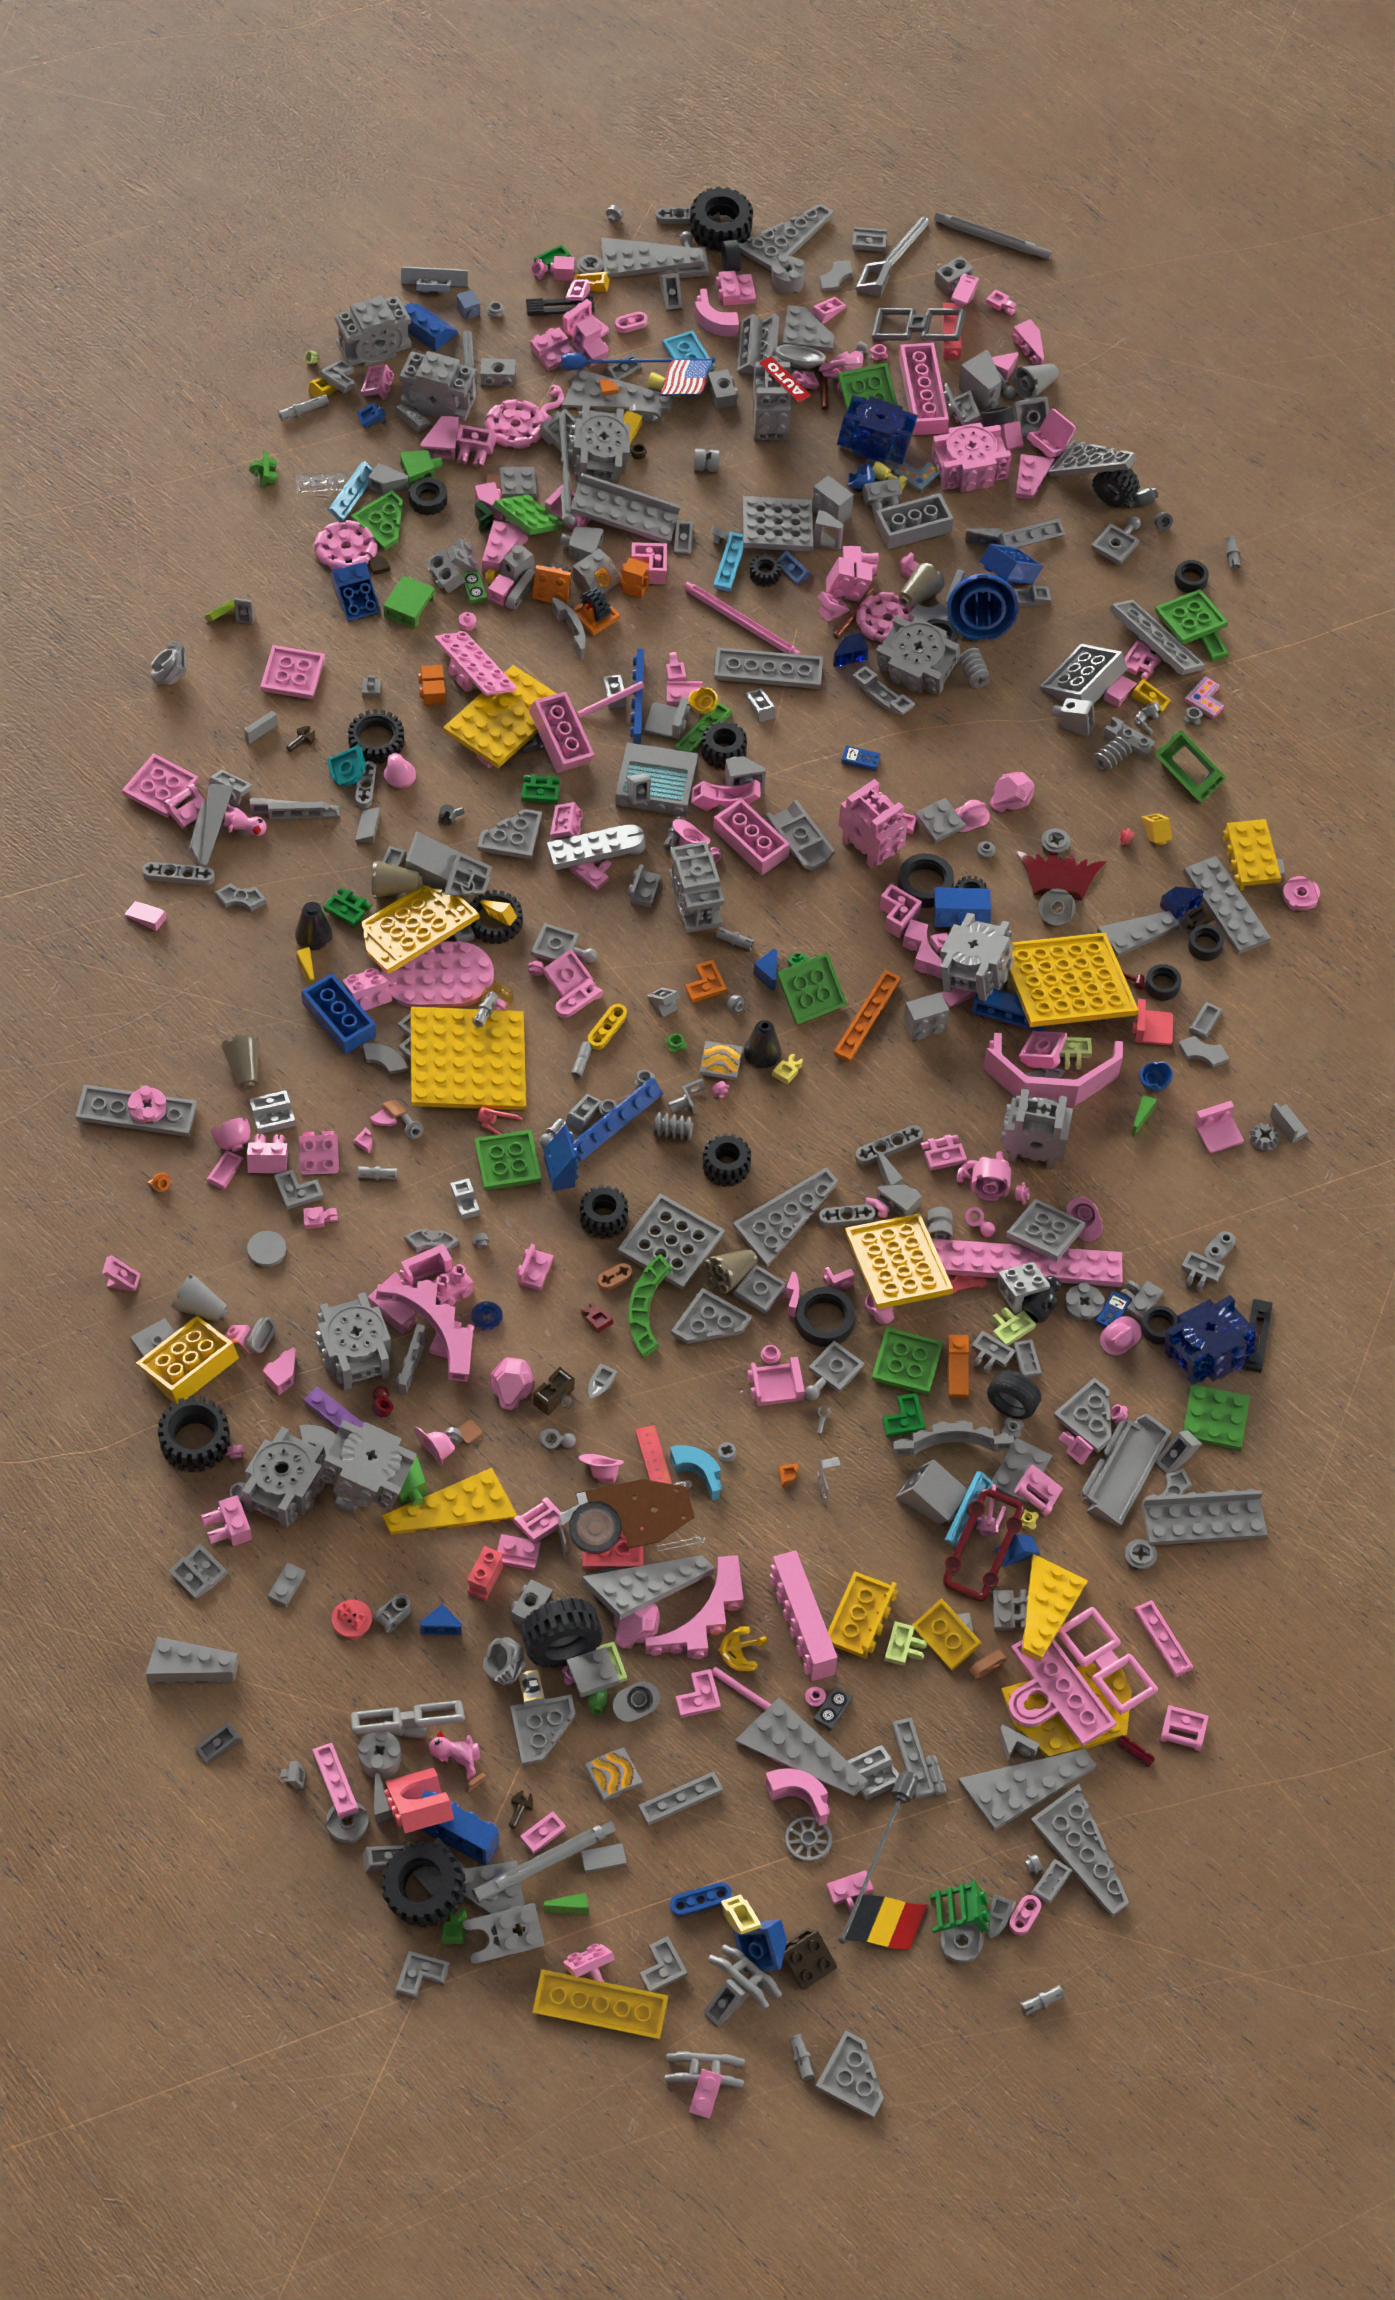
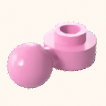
(987, 1229)

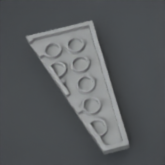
(635, 257)
(777, 1221)
(638, 1587)
(1017, 1788)

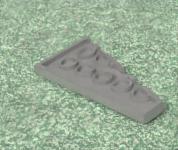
(785, 237)
(587, 391)
(1090, 459)
(793, 1743)
(1078, 1842)

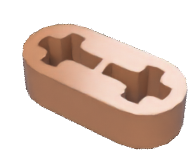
(614, 1276)
(988, 1664)

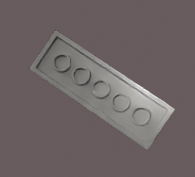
(1156, 637)
(768, 668)
(1227, 905)
(110, 1108)

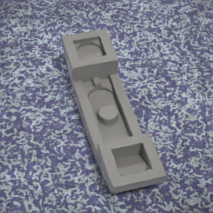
(564, 612)
(880, 693)

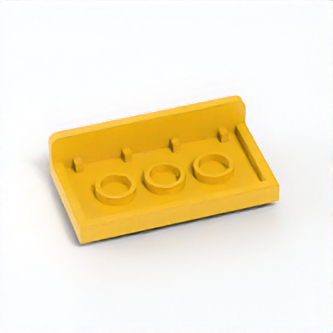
(1251, 853)
(861, 1614)

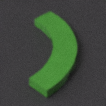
(640, 1304)

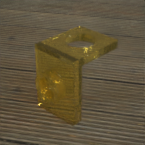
(496, 988)

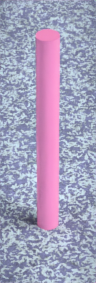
(615, 697)
(740, 1688)

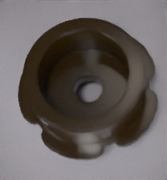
(638, 451)

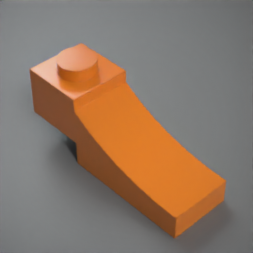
(958, 1366)

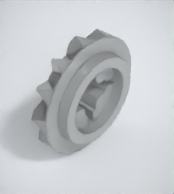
(589, 260)
(1057, 835)
(1264, 1143)
(1148, 1551)

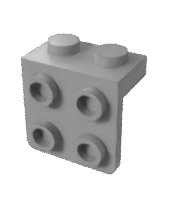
(963, 407)
(667, 719)

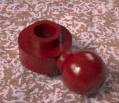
(382, 1406)

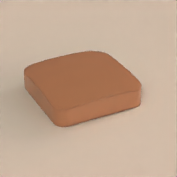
(494, 478)
(394, 1108)
(470, 1431)
(475, 1782)

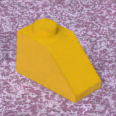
(1157, 828)

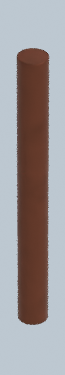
(824, 390)
(852, 616)

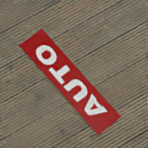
(785, 379)

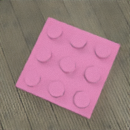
(292, 672)
(158, 782)

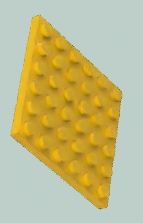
(1070, 980)
(467, 1064)

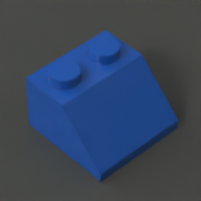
(764, 1945)

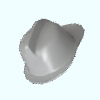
(636, 1701)

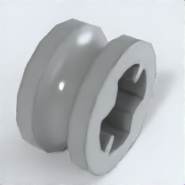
(724, 1447)

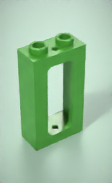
(1166, 754)

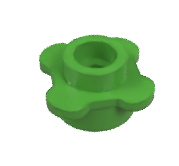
(675, 1038)

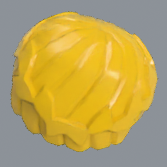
(703, 700)

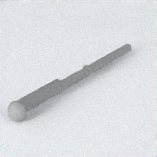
(568, 519)

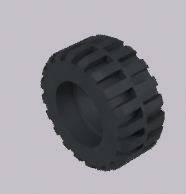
(727, 203)
(561, 1632)
(404, 1865)

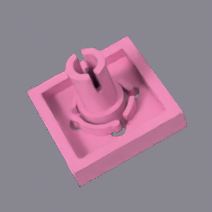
(589, 1961)

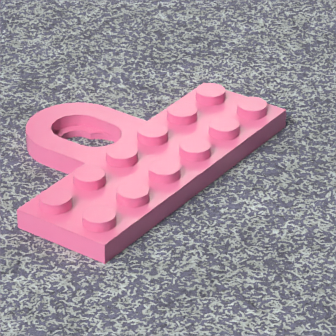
(1065, 1692)

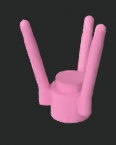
(988, 1526)

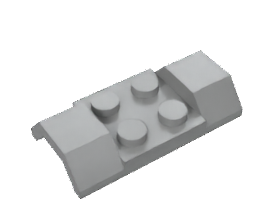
(804, 836)

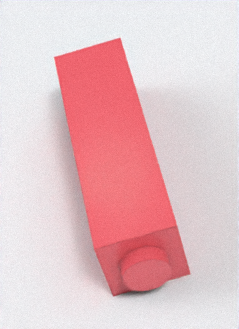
(951, 349)

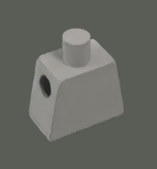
(583, 541)
(517, 563)
(1076, 716)

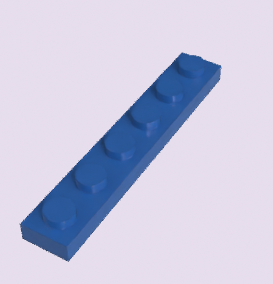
(636, 717)
(617, 1118)

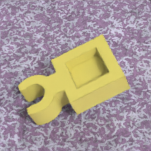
(788, 1070)

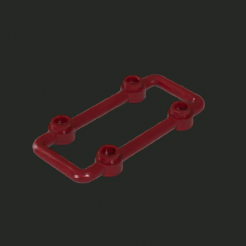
(990, 1578)

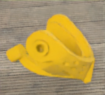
(735, 1647)

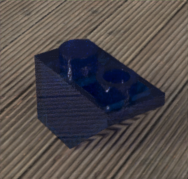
(851, 650)
(1180, 900)

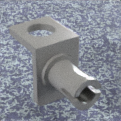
(686, 1101)

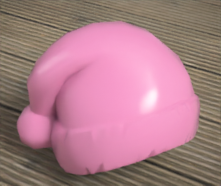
(399, 772)

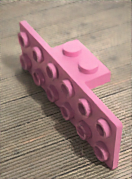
(472, 665)

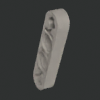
(674, 220)
(178, 876)
(890, 1147)

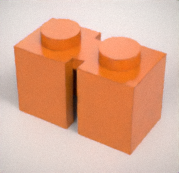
(634, 577)
(432, 684)

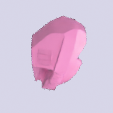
(842, 363)
(1012, 792)
(511, 1382)
(637, 1627)

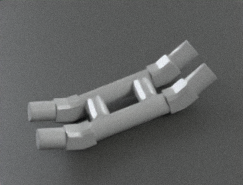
(749, 1985)
(695, 2058)

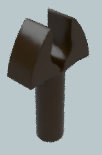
(302, 738)
(516, 1799)

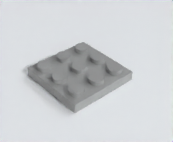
(1045, 1230)

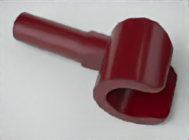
(1138, 980)

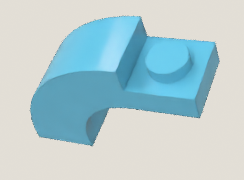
(699, 1462)

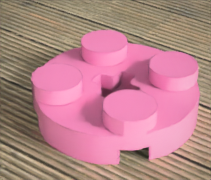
(1298, 902)
(147, 1095)

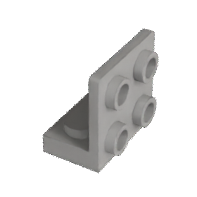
(1021, 1282)

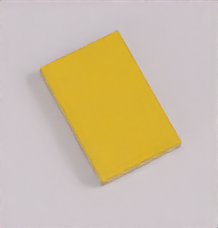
(947, 1634)

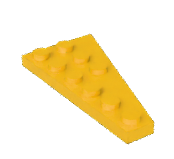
(458, 1505)

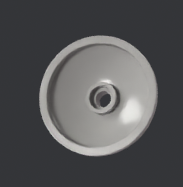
(800, 356)

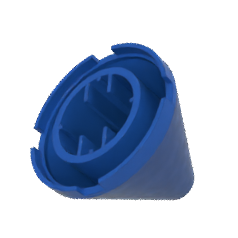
(982, 607)

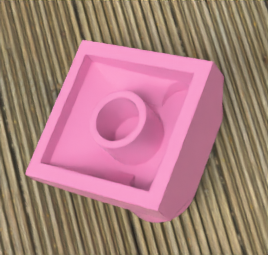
(1043, 1049)

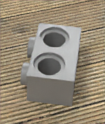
(950, 274)
(445, 571)

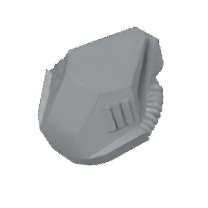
(169, 664)
(504, 1660)

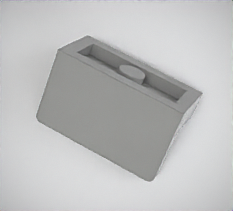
(1288, 1122)

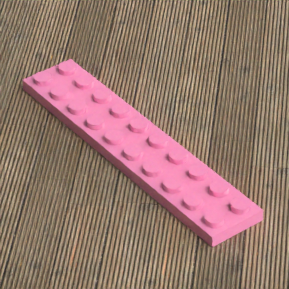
(988, 1259)

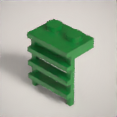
(973, 1907)

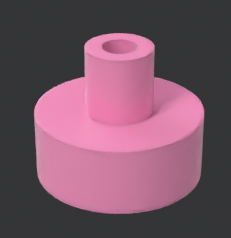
(467, 621)

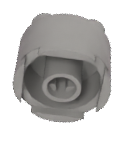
(788, 274)
(370, 1753)

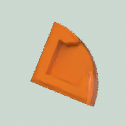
(608, 387)
(787, 1473)

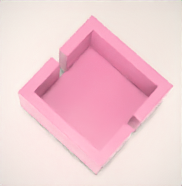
(843, 582)

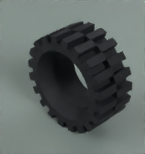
(191, 1413)

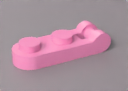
(577, 999)

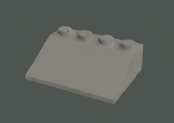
(1085, 674)

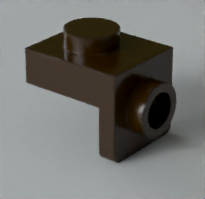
(1197, 917)

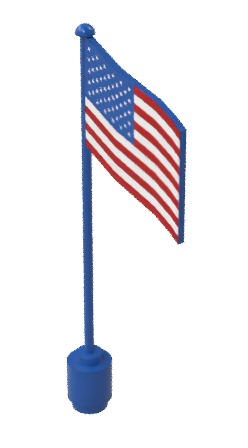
(682, 378)

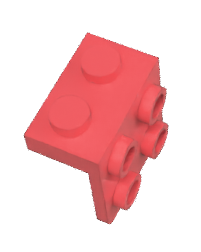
(1152, 1026)

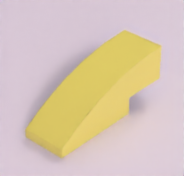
(740, 1915)

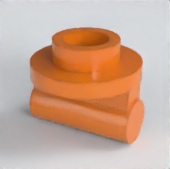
(160, 1182)

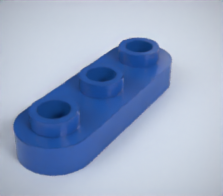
(707, 1893)

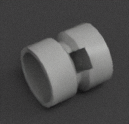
(706, 460)
(940, 1223)

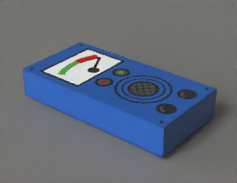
(860, 758)
(1113, 1309)

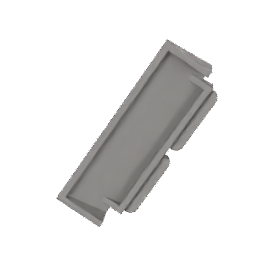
(1127, 1464)

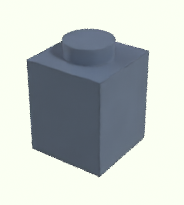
(468, 304)

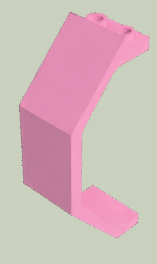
(1051, 1088)

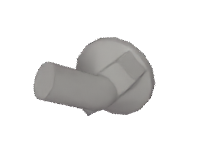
(413, 1128)

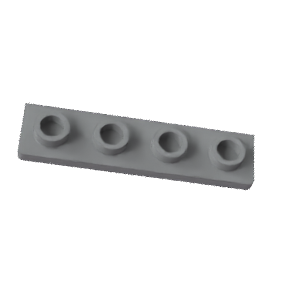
(434, 278)

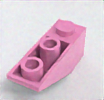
(965, 290)
(1028, 338)

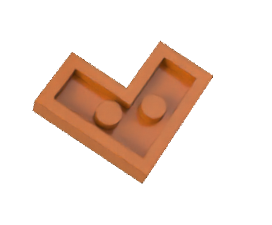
(709, 985)

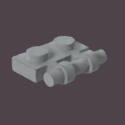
(1003, 1609)

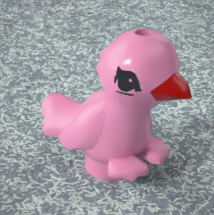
(237, 820)
(463, 1752)

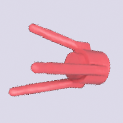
(489, 1116)

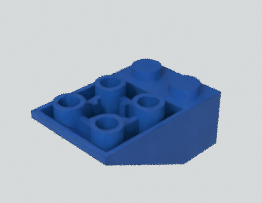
(355, 591)
(561, 1160)

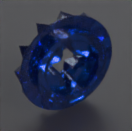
(486, 1308)

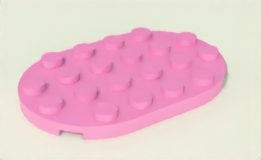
(442, 977)

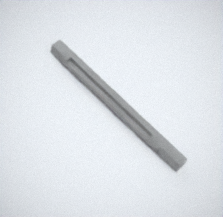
(992, 235)
(542, 1861)

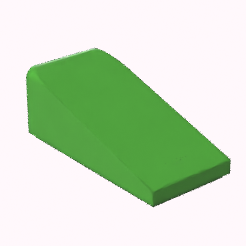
(1144, 1111)
(571, 1905)

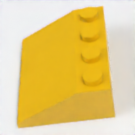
(188, 1359)

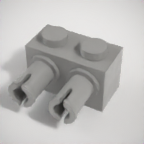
(880, 493)

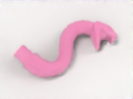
(557, 392)
(963, 1170)

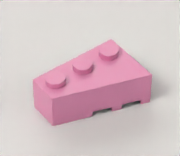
(500, 543)

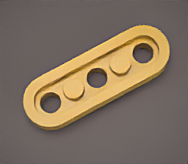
(610, 1021)

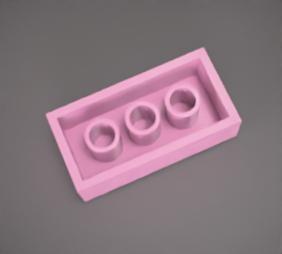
(561, 732)
(751, 836)

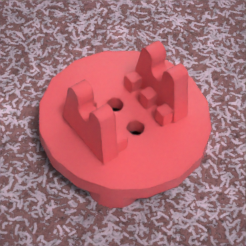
(359, 1624)

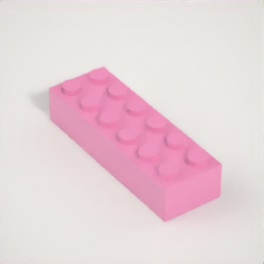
(924, 388)
(803, 1615)

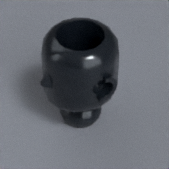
(1041, 1304)

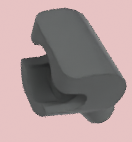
(449, 813)

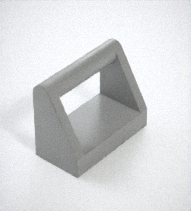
(875, 288)
(823, 540)

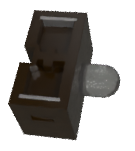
(555, 1393)

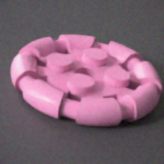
(511, 435)
(342, 535)
(887, 608)

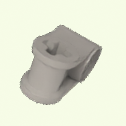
(390, 1615)

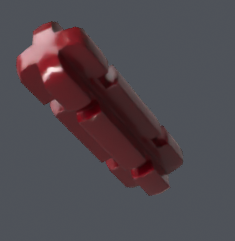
(1136, 1750)

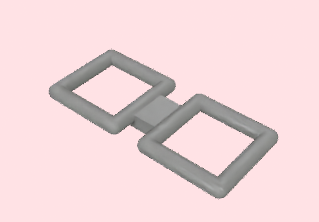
(407, 1719)

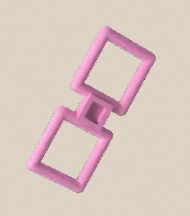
(1107, 1661)

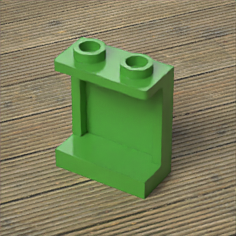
(408, 601)

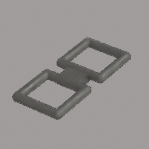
(918, 323)

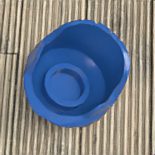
(863, 476)
(1156, 1076)

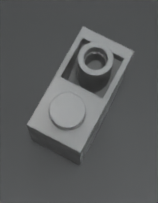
(386, 479)

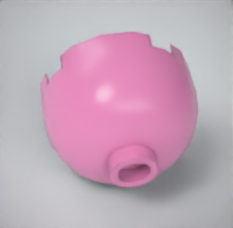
(232, 1134)

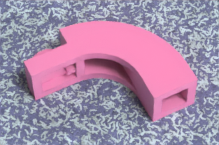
(714, 321)
(799, 1784)

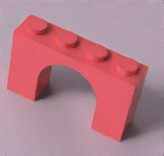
(411, 1811)

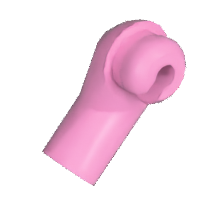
(879, 1205)

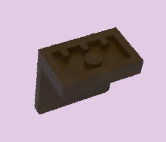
(808, 1958)

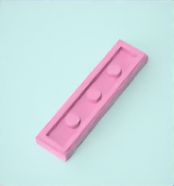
(1163, 1638)
(335, 1780)

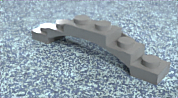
(953, 1432)

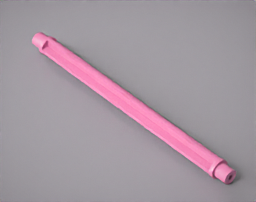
(740, 619)

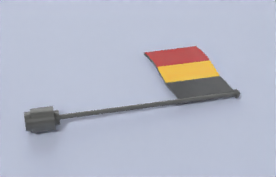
(881, 1918)

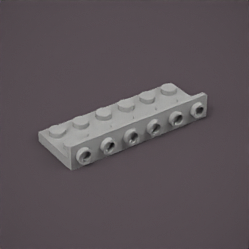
(625, 508)
(1204, 1517)

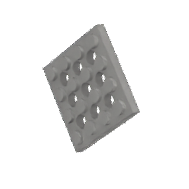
(769, 529)
(668, 1229)

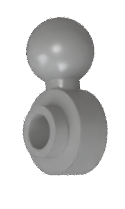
(566, 1440)

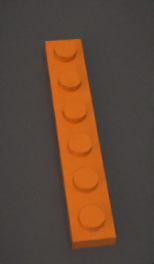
(867, 1016)

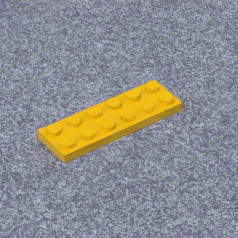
(600, 2004)

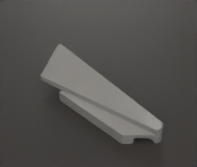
(292, 809)
(209, 822)

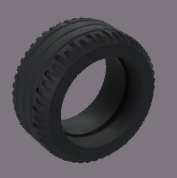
(1014, 1394)

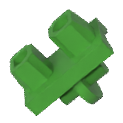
(261, 469)

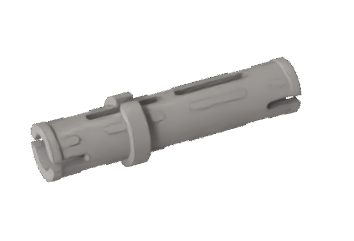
(298, 409)

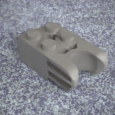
(500, 1933)

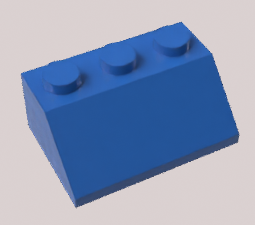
(429, 327)
(954, 903)

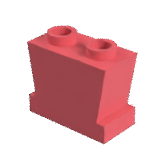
(485, 1573)

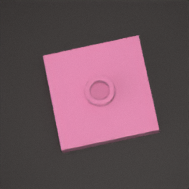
(566, 973)

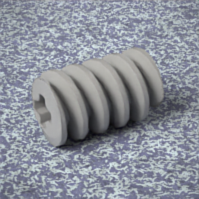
(975, 668)
(1112, 753)
(673, 1126)

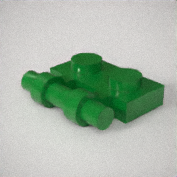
(543, 792)
(344, 910)

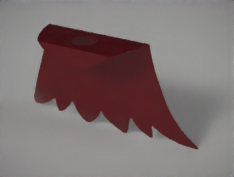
(1058, 875)

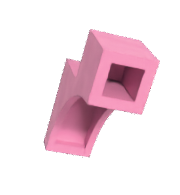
(709, 795)
(916, 940)

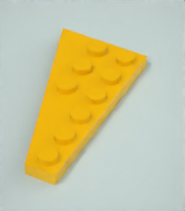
(1049, 1602)

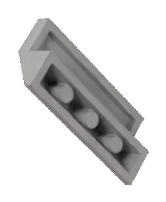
(756, 341)

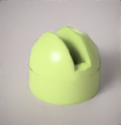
(311, 357)

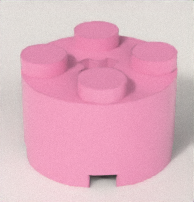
(991, 1178)

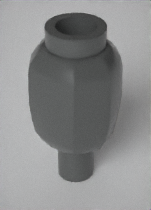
(1143, 497)

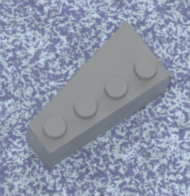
(188, 1663)

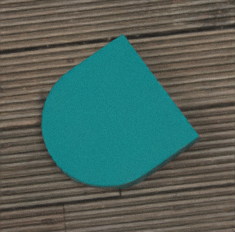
(347, 766)

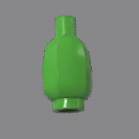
(597, 1702)

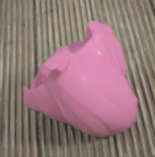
(881, 1316)

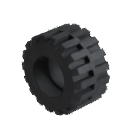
(1116, 487)
(723, 733)
(730, 1147)
(608, 1199)

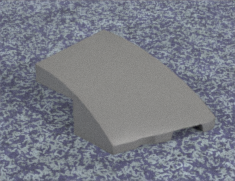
(467, 876)

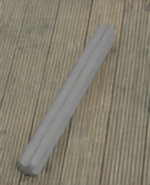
(907, 240)
(468, 352)

